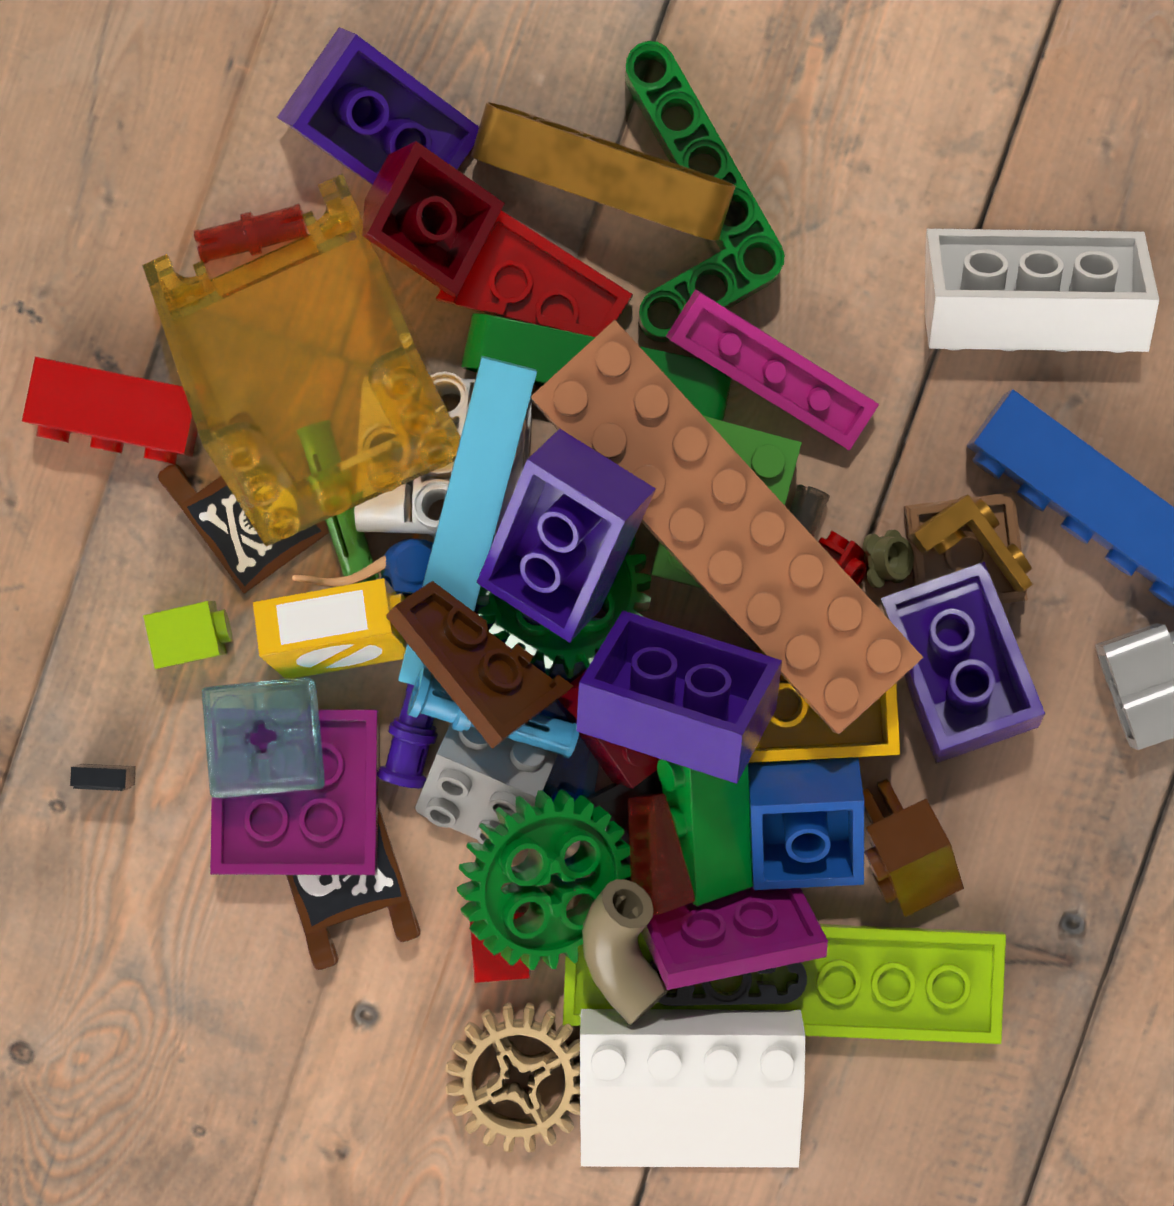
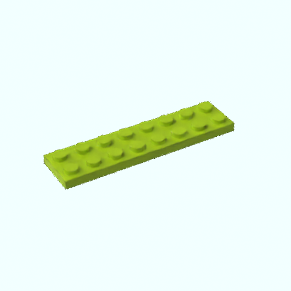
(867, 986)

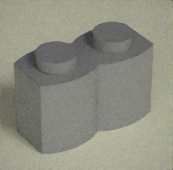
(1141, 683)

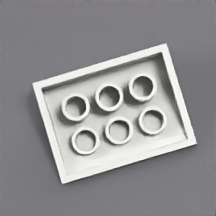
(692, 1088)

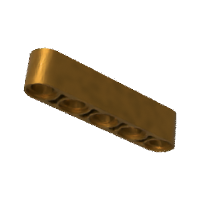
(603, 171)

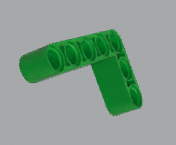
(679, 148)

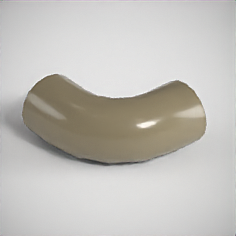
(614, 951)

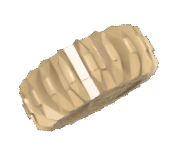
(496, 1091)

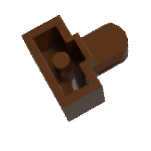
(909, 852)

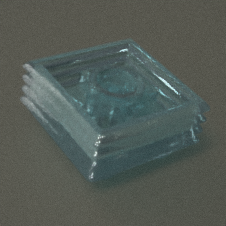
(234, 714)

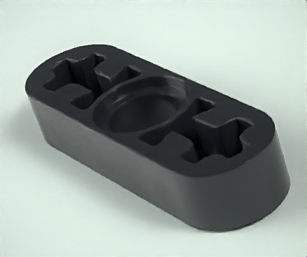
(767, 995)

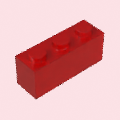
(110, 410)

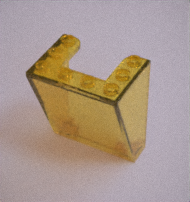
(305, 373)

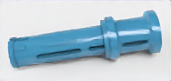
(542, 731)

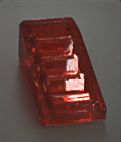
(657, 854)

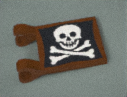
(230, 532)
(339, 898)

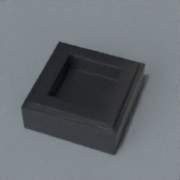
(102, 777)

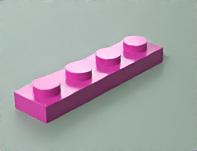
(772, 369)

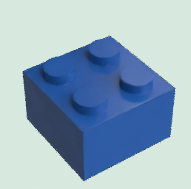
(806, 823)

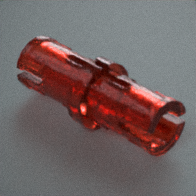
(251, 233)

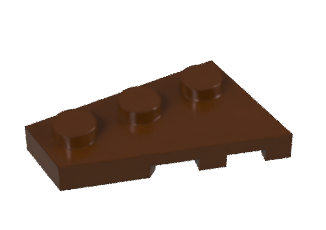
(478, 671)

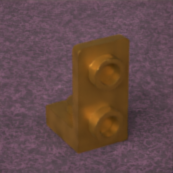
(945, 531)

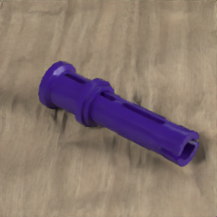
(408, 747)

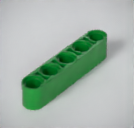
(552, 349)

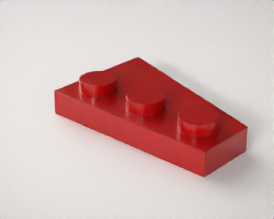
(538, 283)

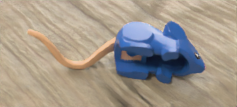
(401, 567)

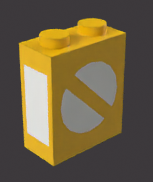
(329, 629)

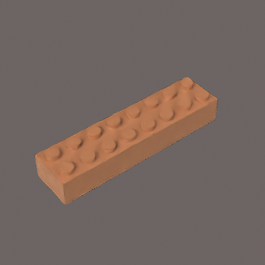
(730, 529)

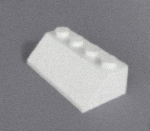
(1039, 290)

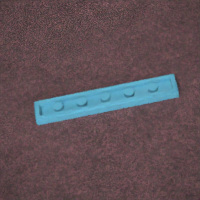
(476, 485)

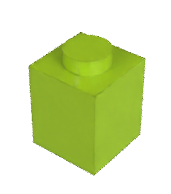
(187, 634)

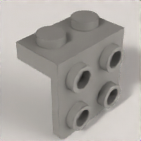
(474, 780)

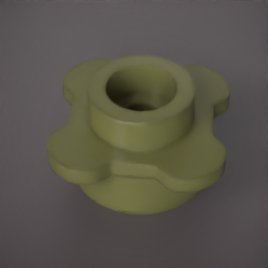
(887, 558)

